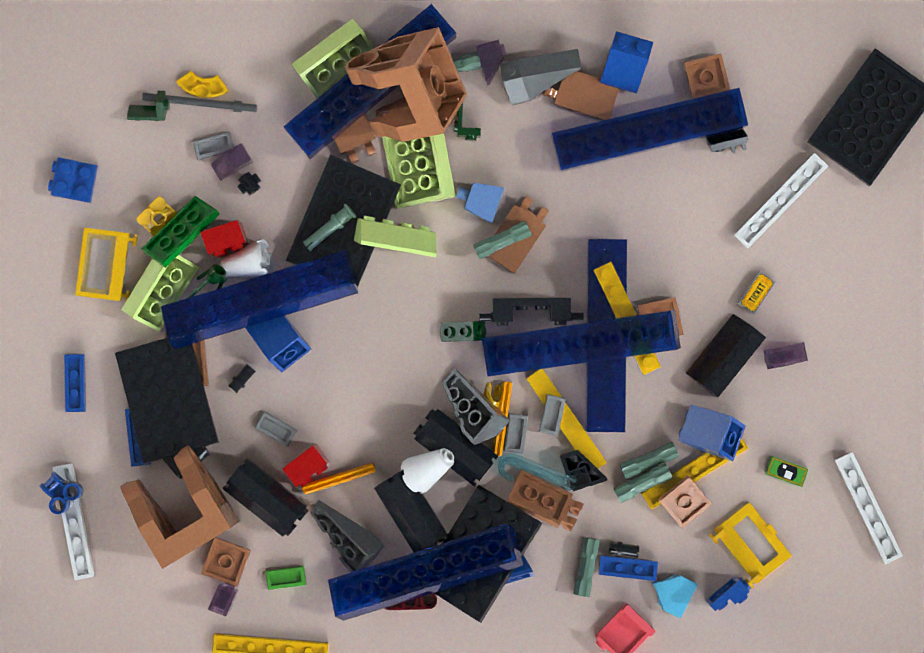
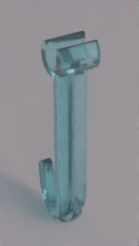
(536, 469)

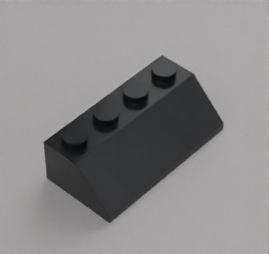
(725, 355)

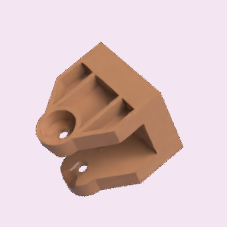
(427, 79)
(157, 529)

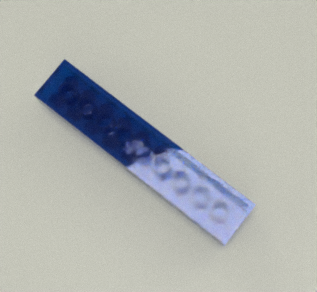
(348, 102)
(649, 130)
(259, 299)
(581, 343)
(607, 377)
(425, 572)

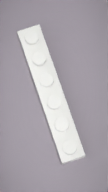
(780, 200)
(868, 507)
(75, 528)

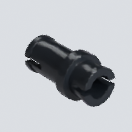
(239, 381)
(623, 549)

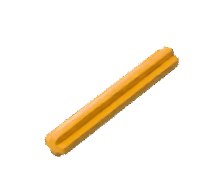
(504, 408)
(339, 478)

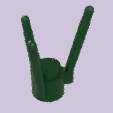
(215, 275)

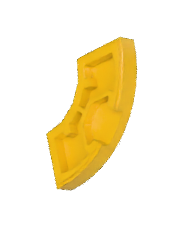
(202, 87)

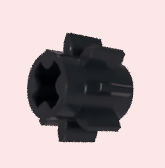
(249, 183)

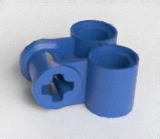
(60, 491)

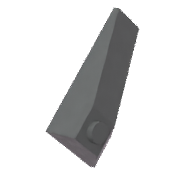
(532, 75)
(476, 413)
(352, 541)

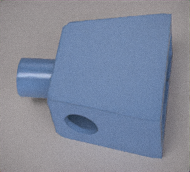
(481, 200)

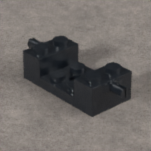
(503, 309)

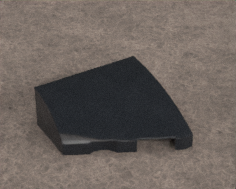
(585, 471)

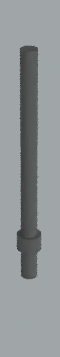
(236, 106)

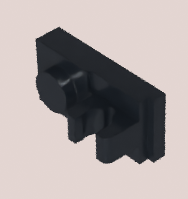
(727, 140)

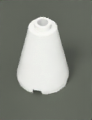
(249, 261)
(426, 469)

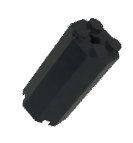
(442, 432)
(266, 497)
(411, 513)

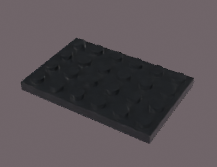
(870, 117)
(364, 193)
(166, 399)
(481, 513)

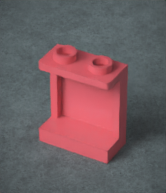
(624, 631)

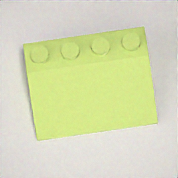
(421, 170)

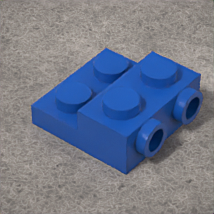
(73, 180)
(734, 589)

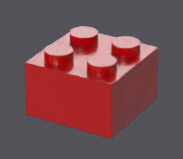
(225, 238)
(306, 465)

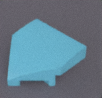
(674, 594)

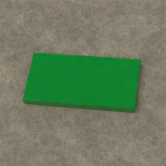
(180, 231)

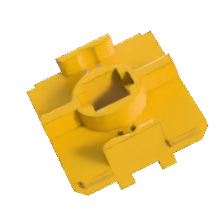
(158, 206)

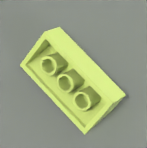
(326, 61)
(395, 237)
(158, 288)

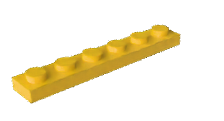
(622, 307)

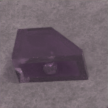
(491, 57)
(231, 161)
(785, 355)
(223, 599)

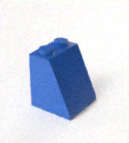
(626, 62)
(279, 342)
(712, 432)

